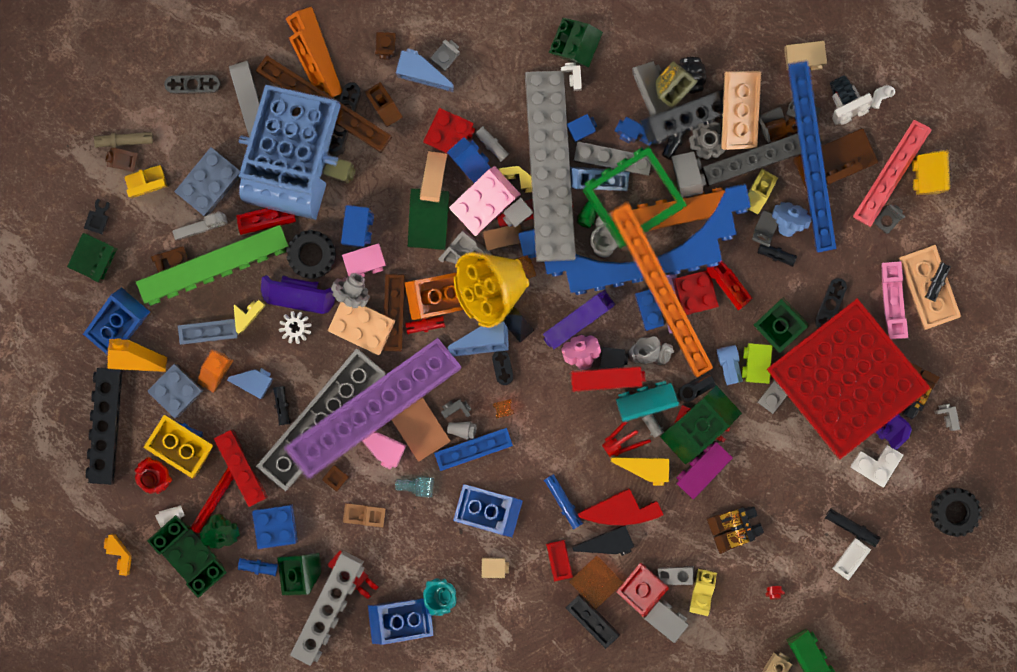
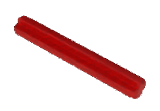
(212, 501)

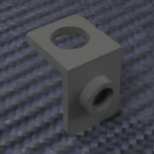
(769, 116)
(895, 214)
(765, 228)

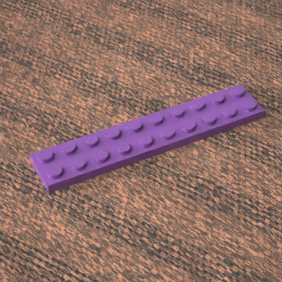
(372, 408)

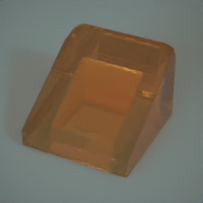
(527, 266)

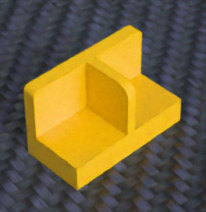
(145, 181)

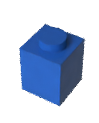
(582, 127)

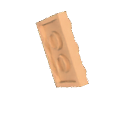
(362, 327)

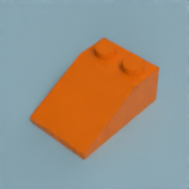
(432, 296)

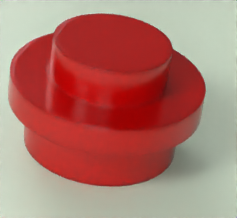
(774, 592)

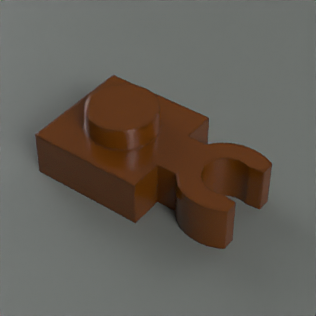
(779, 128)

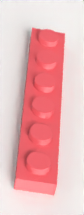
(892, 173)

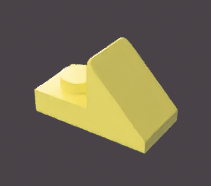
(243, 319)

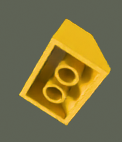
(178, 446)

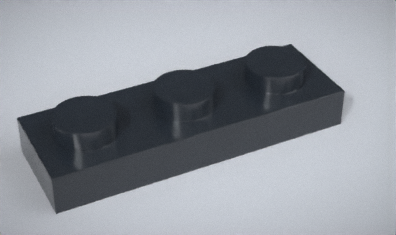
(592, 621)

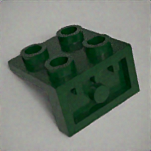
(92, 257)

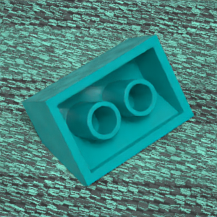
(646, 401)

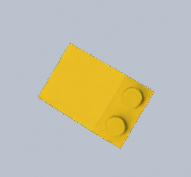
(931, 173)

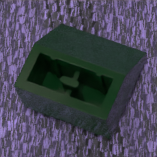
(575, 42)

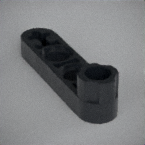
(344, 134)

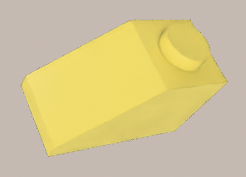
(761, 190)

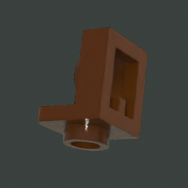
(385, 45)
(121, 159)

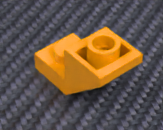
(116, 547)

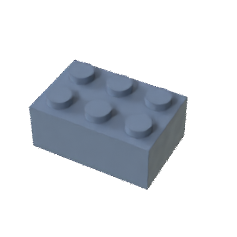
(208, 182)

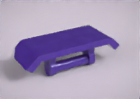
(297, 294)
(895, 432)

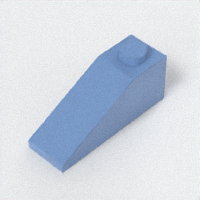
(581, 175)
(482, 341)

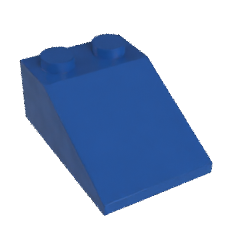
(116, 319)
(487, 510)
(399, 621)

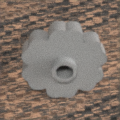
(698, 143)
(351, 291)

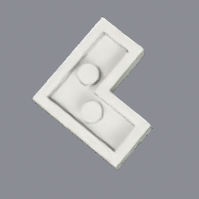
(879, 470)

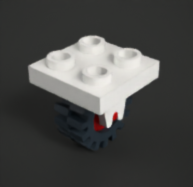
(848, 101)

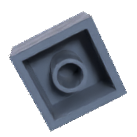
(175, 390)

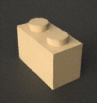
(812, 52)

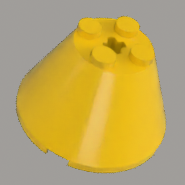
(488, 286)

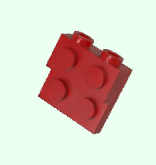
(447, 131)

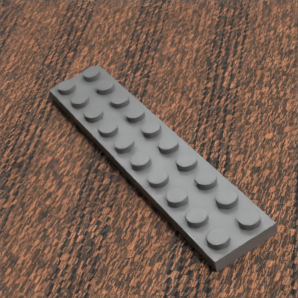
(550, 166)

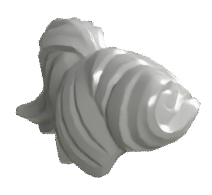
(602, 240)
(650, 350)

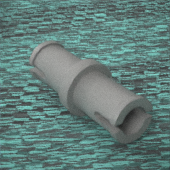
(491, 143)

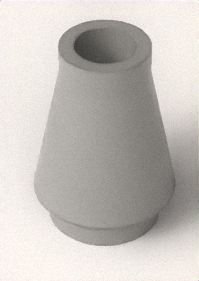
(462, 429)

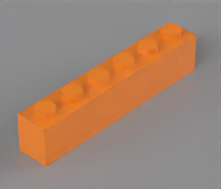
(697, 208)

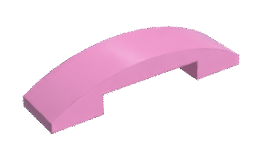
(893, 300)

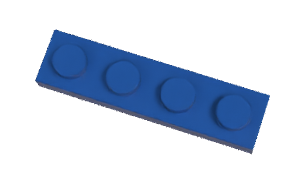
(473, 449)

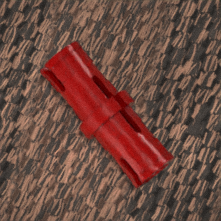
(425, 325)

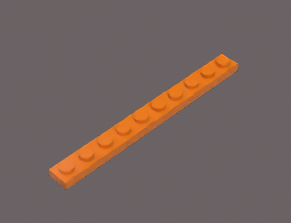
(661, 289)

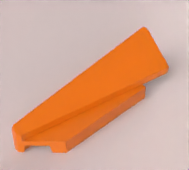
(313, 51)

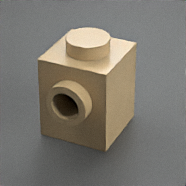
(778, 663)

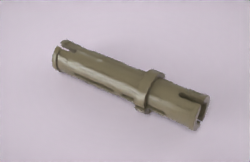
(123, 139)

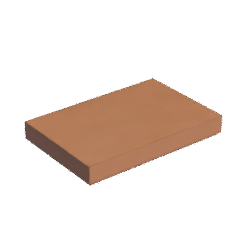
(420, 429)

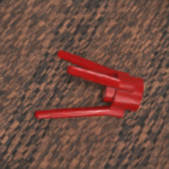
(613, 445)

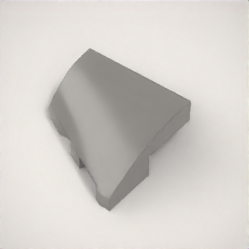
(463, 244)

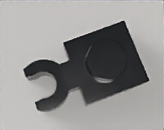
(97, 220)

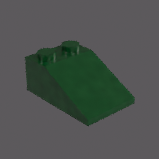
(428, 221)

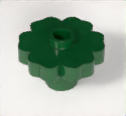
(219, 532)

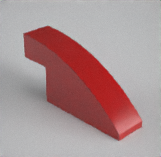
(621, 510)

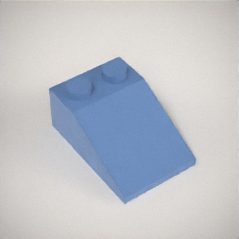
(417, 69)

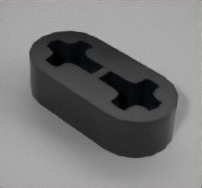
(507, 365)

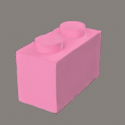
(365, 260)

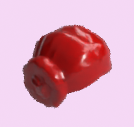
(152, 476)

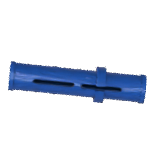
(563, 501)

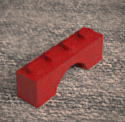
(239, 467)

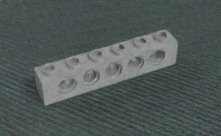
(302, 650)

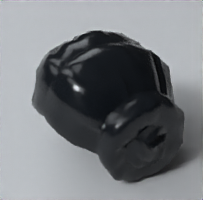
(697, 70)

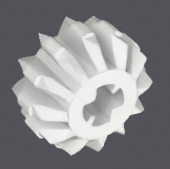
(289, 331)

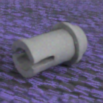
(653, 425)

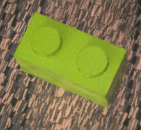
(757, 361)

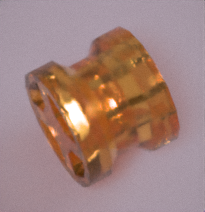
(503, 408)

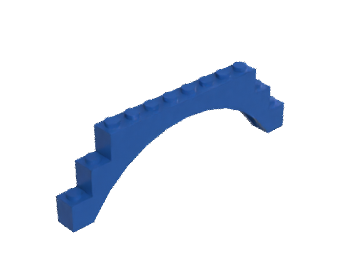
(698, 250)

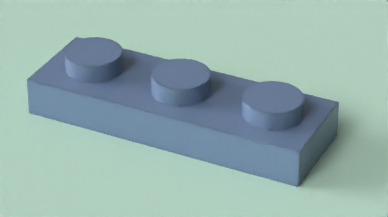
(207, 331)

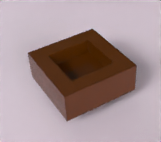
(335, 478)

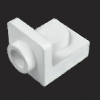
(575, 79)

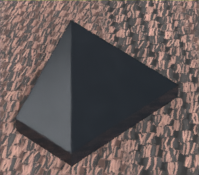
(517, 325)

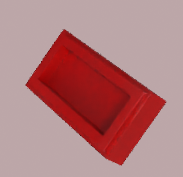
(559, 560)

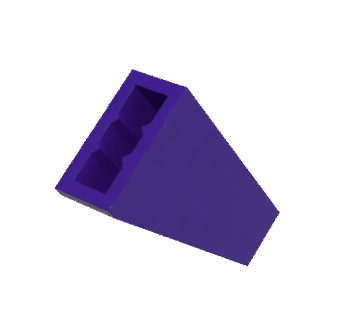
(578, 319)

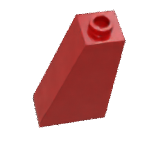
(607, 378)

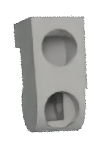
(677, 575)

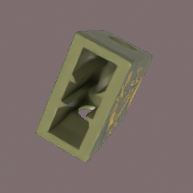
(673, 84)

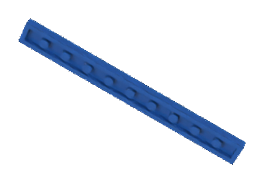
(811, 155)

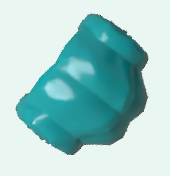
(439, 597)

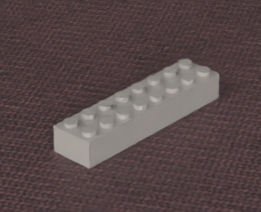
(348, 382)

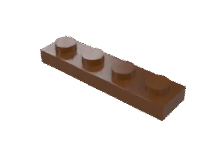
(394, 309)

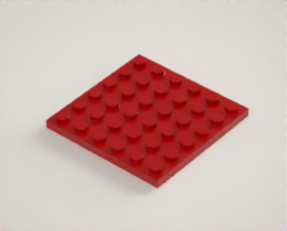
(848, 379)

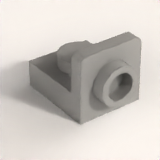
(446, 54)
(951, 419)

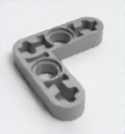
(211, 222)

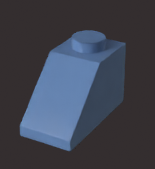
(253, 381)

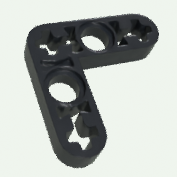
(823, 311)

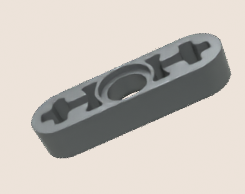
(178, 89)

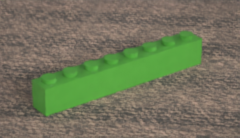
(213, 264)

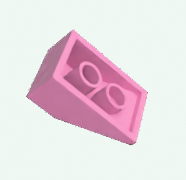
(385, 449)

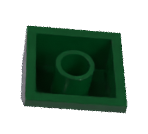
(781, 325)

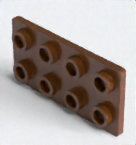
(843, 157)

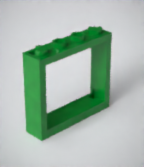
(622, 165)

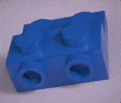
(630, 130)

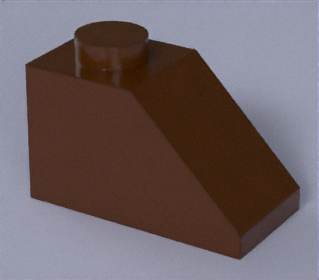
(383, 104)

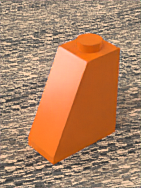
(214, 370)

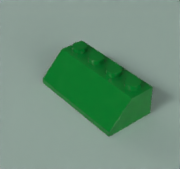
(807, 653)

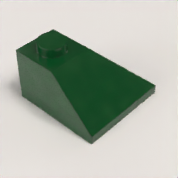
(299, 573)

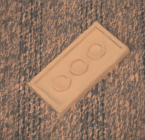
(741, 110)
(918, 271)

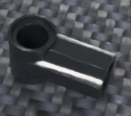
(697, 386)

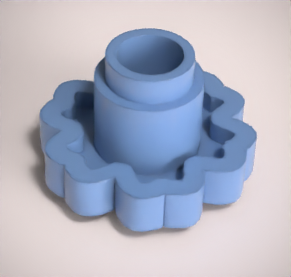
(791, 218)

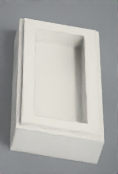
(851, 559)

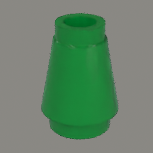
(587, 216)

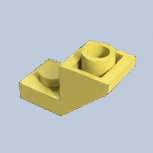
(525, 179)
(703, 592)

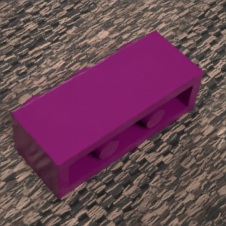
(703, 470)

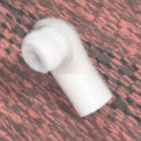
(880, 94)

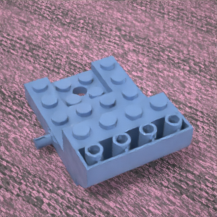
(288, 152)

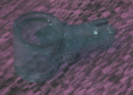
(420, 487)

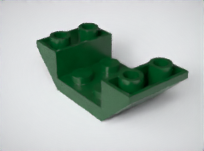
(701, 425)
(188, 555)

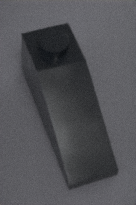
(610, 542)

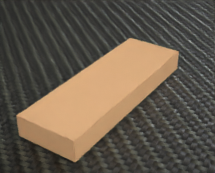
(433, 176)

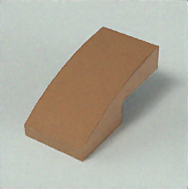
(502, 237)
(364, 515)

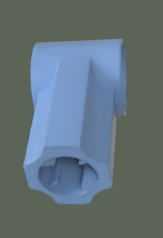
(729, 360)

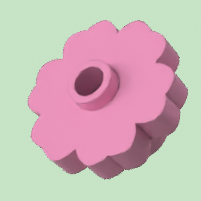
(581, 351)

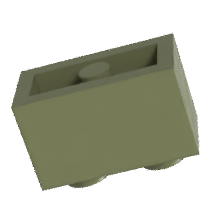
(341, 172)

